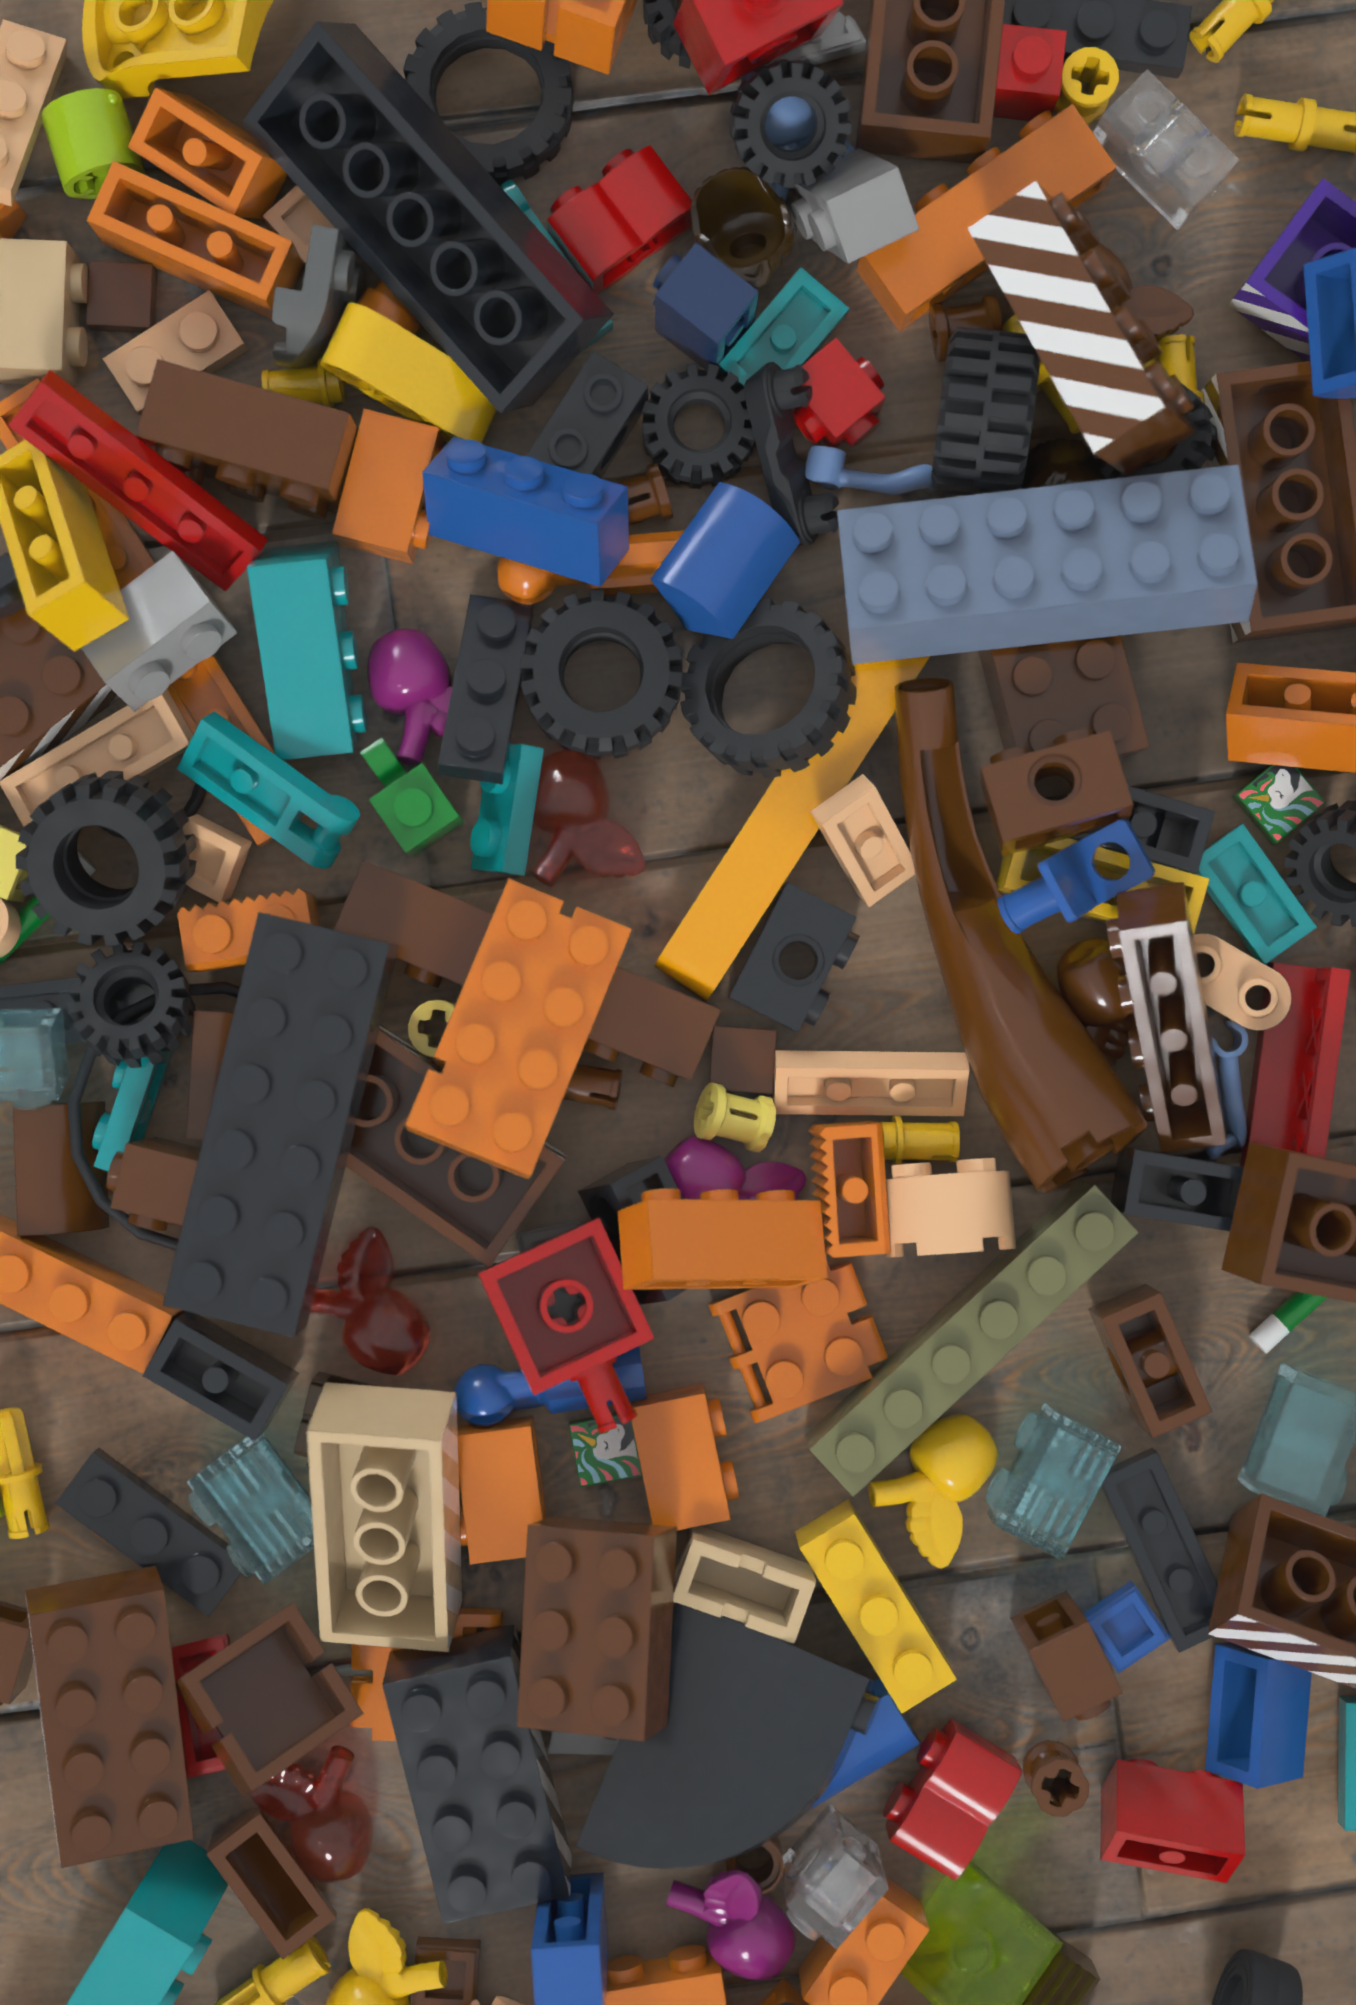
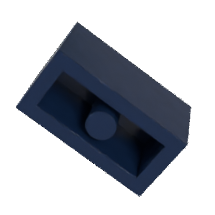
(702, 306)

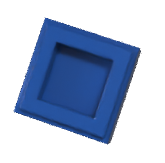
(1125, 1626)

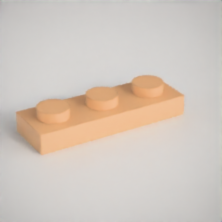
(28, 78)
(121, 742)
(870, 1083)

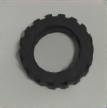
(467, 32)
(809, 730)

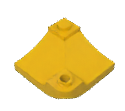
(152, 40)

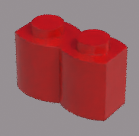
(620, 218)
(951, 1798)

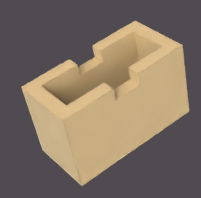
(41, 310)
(743, 1583)

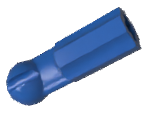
(490, 1394)

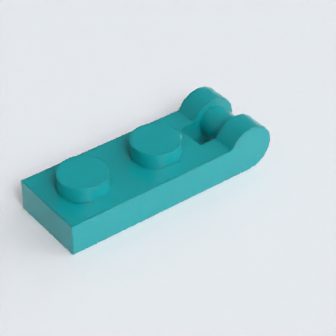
(267, 791)

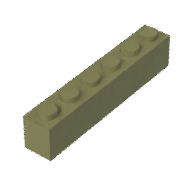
(969, 1336)

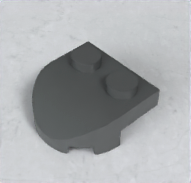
(314, 312)

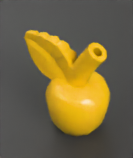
(949, 1467)
(380, 1967)

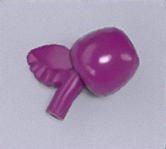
(411, 681)
(707, 1166)
(744, 1928)

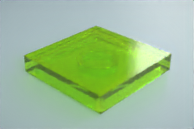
(979, 1945)

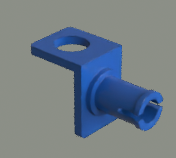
(1072, 881)

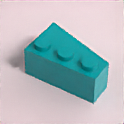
(307, 649)
(156, 1932)

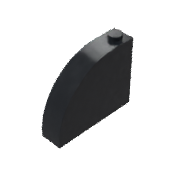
(742, 1753)

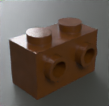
(153, 1181)

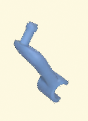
(827, 468)
(1231, 1091)

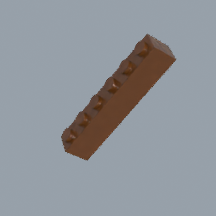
(443, 937)

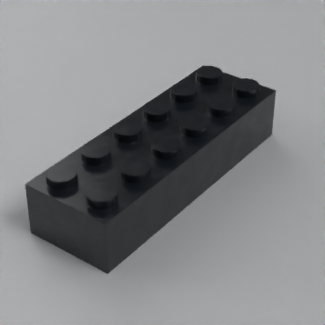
(425, 216)
(281, 1125)

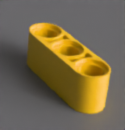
(406, 374)

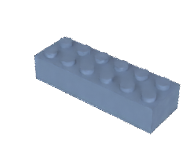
(1047, 564)

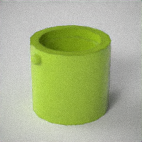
(86, 136)

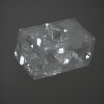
(1164, 149)
(832, 1878)

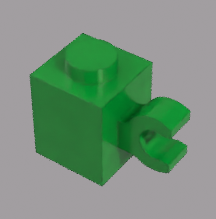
(412, 802)

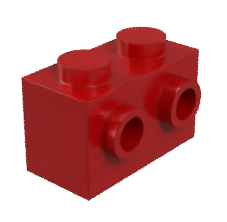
(1172, 1820)

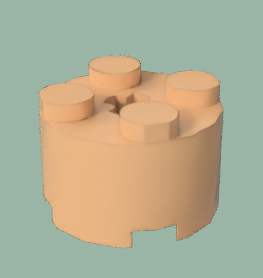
(949, 1209)

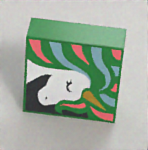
(1278, 801)
(604, 1455)

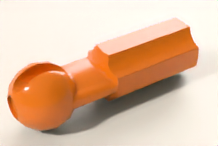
(631, 575)

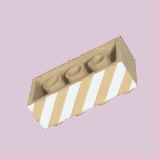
(386, 1516)

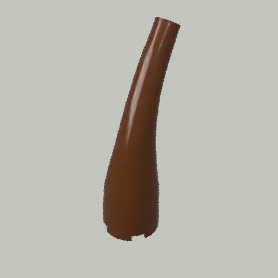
(1023, 1041)

